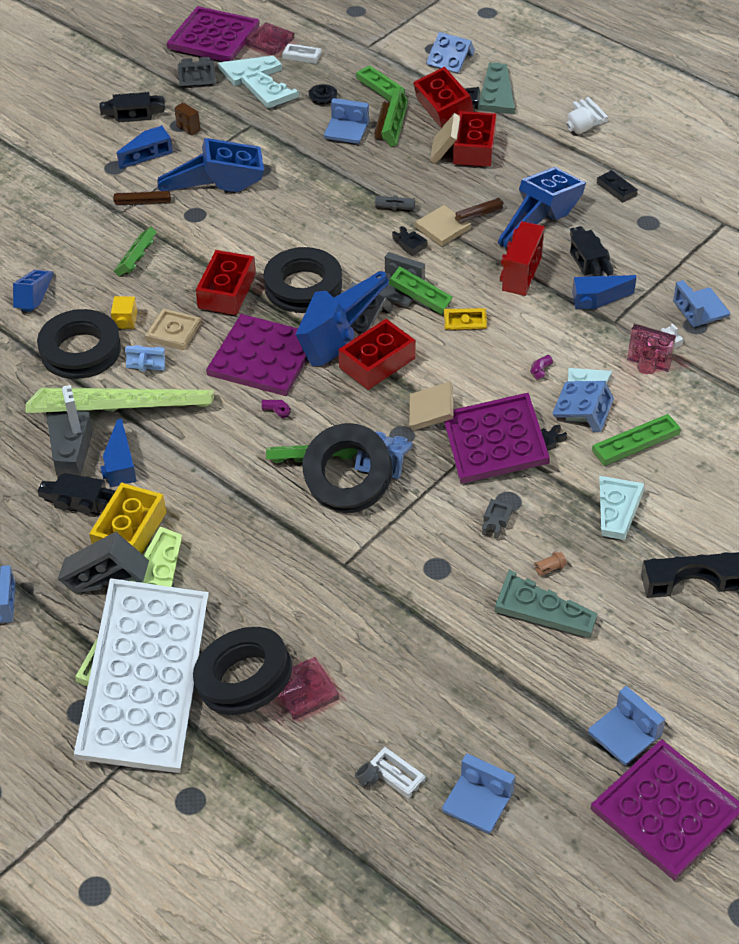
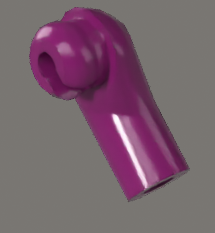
(538, 366)
(277, 406)

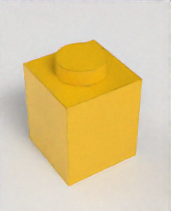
(124, 312)

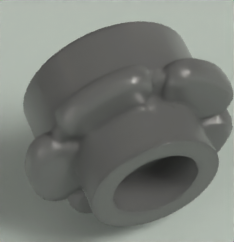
(367, 774)

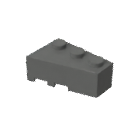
(67, 448)
(100, 561)

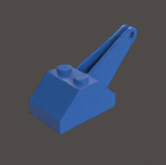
(223, 162)
(544, 194)
(329, 319)

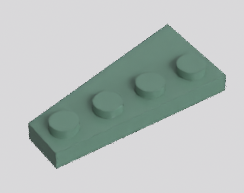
(497, 91)
(530, 603)

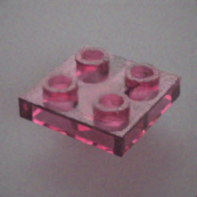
(269, 38)
(650, 349)
(308, 689)

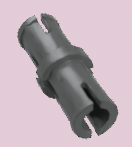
(395, 203)

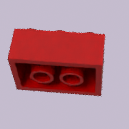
(442, 95)
(475, 139)
(522, 258)
(226, 282)
(377, 354)

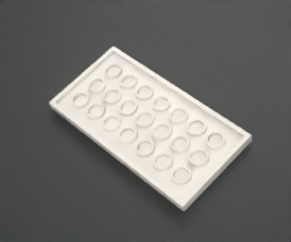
(142, 676)

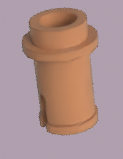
(549, 564)

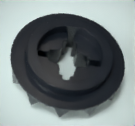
(318, 95)

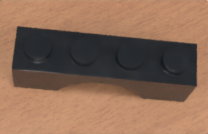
(663, 574)

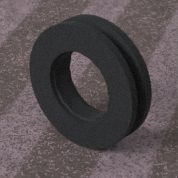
(301, 260)
(85, 363)
(343, 437)
(249, 693)

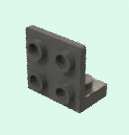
(196, 72)
(392, 263)
(369, 315)

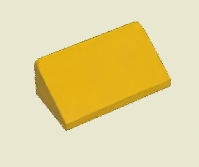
(465, 319)

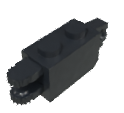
(133, 106)
(589, 252)
(77, 493)

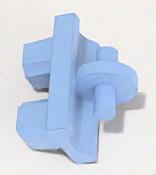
(145, 358)

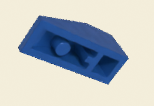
(146, 146)
(30, 289)
(601, 290)
(117, 458)

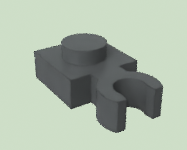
(496, 515)

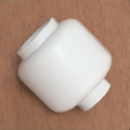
(580, 120)

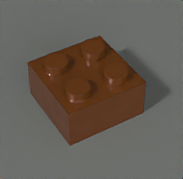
(187, 118)

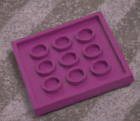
(213, 34)
(259, 355)
(496, 438)
(667, 809)

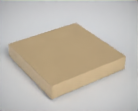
(445, 138)
(441, 225)
(173, 329)
(431, 406)

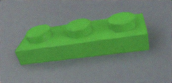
(377, 81)
(135, 252)
(420, 290)

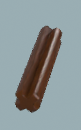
(381, 120)
(142, 197)
(479, 210)

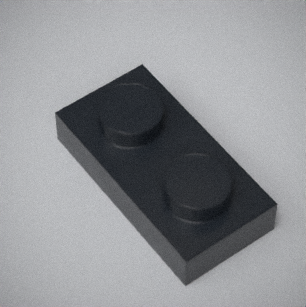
(617, 186)

